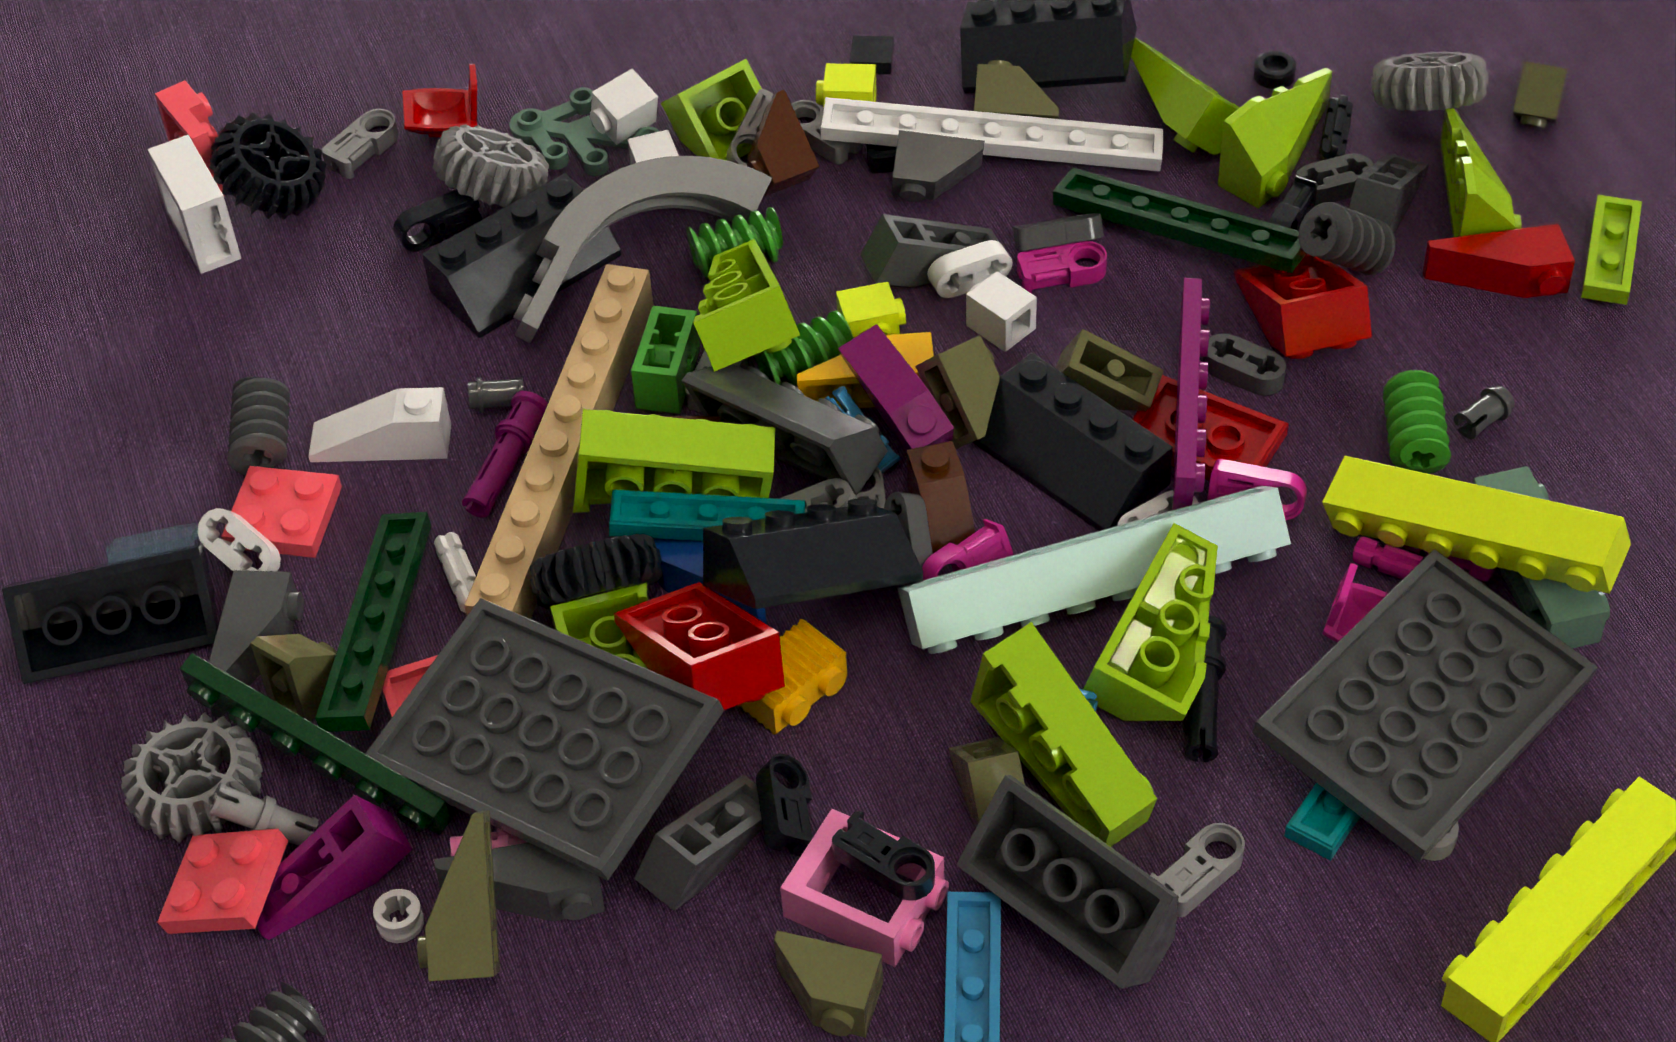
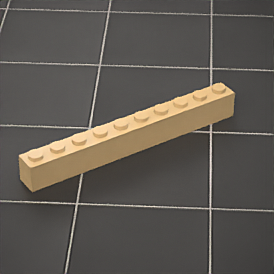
(545, 486)

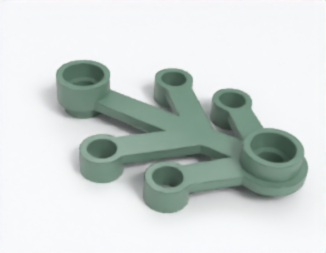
(537, 126)

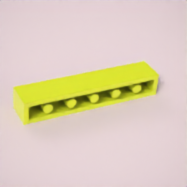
(1478, 524)
(1562, 912)

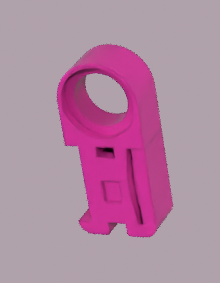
(1058, 265)
(1235, 476)
(981, 547)

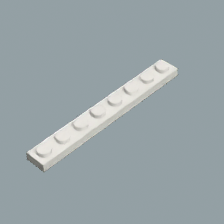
(1003, 133)

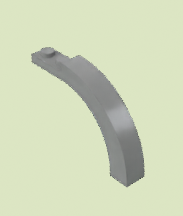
(652, 184)

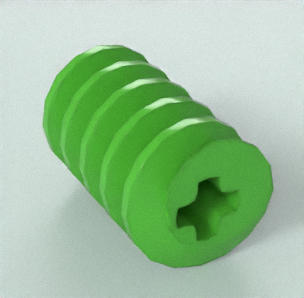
(708, 244)
(813, 346)
(1416, 422)

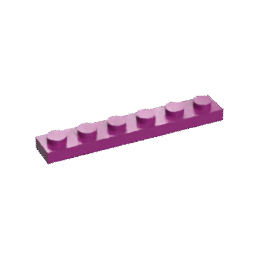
(1191, 406)

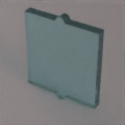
(152, 542)

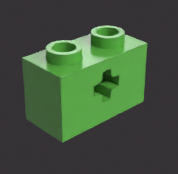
(664, 358)

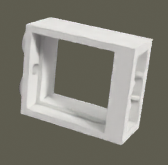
(194, 204)

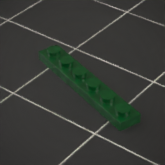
(1180, 219)
(374, 623)
(329, 754)

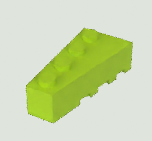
(670, 457)

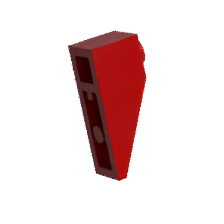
(1504, 262)

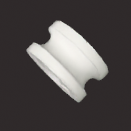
(398, 931)

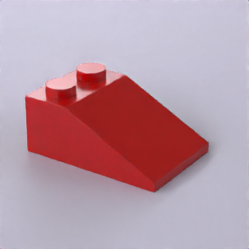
(1307, 308)
(705, 644)

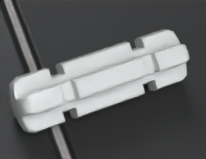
(456, 566)

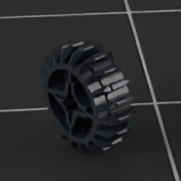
(267, 165)
(595, 569)

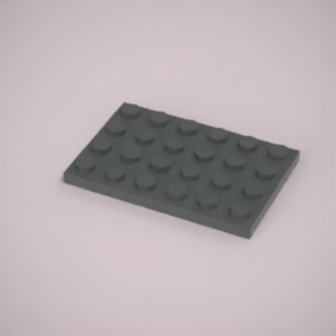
(1425, 703)
(546, 736)

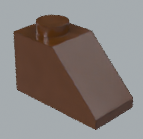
(782, 147)
(940, 480)

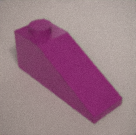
(896, 390)
(333, 864)

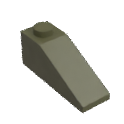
(463, 922)

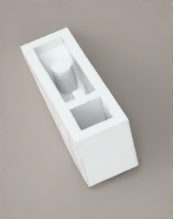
(388, 427)

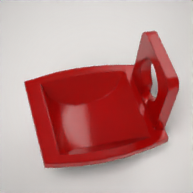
(438, 109)

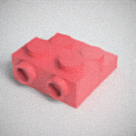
(188, 114)

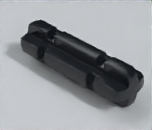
(1336, 127)

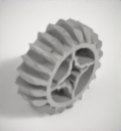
(1430, 81)
(488, 164)
(188, 763)

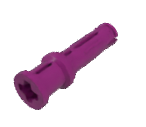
(512, 440)

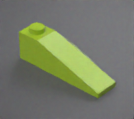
(1183, 100)
(1269, 136)
(1474, 190)
(1159, 645)

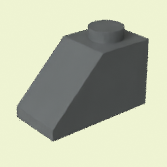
(932, 164)

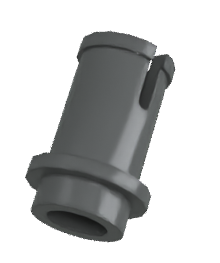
(493, 393)
(1491, 406)

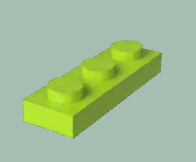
(1611, 249)

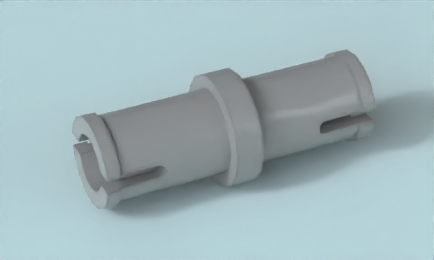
(260, 814)

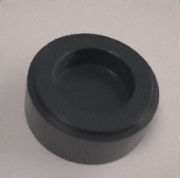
(1274, 69)

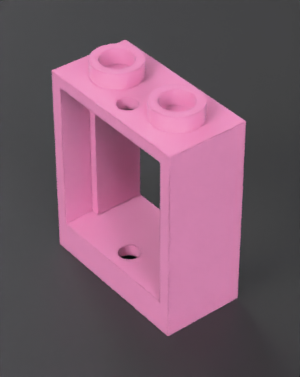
(807, 905)

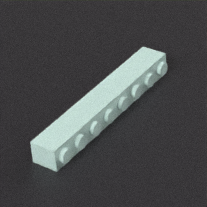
(1083, 569)

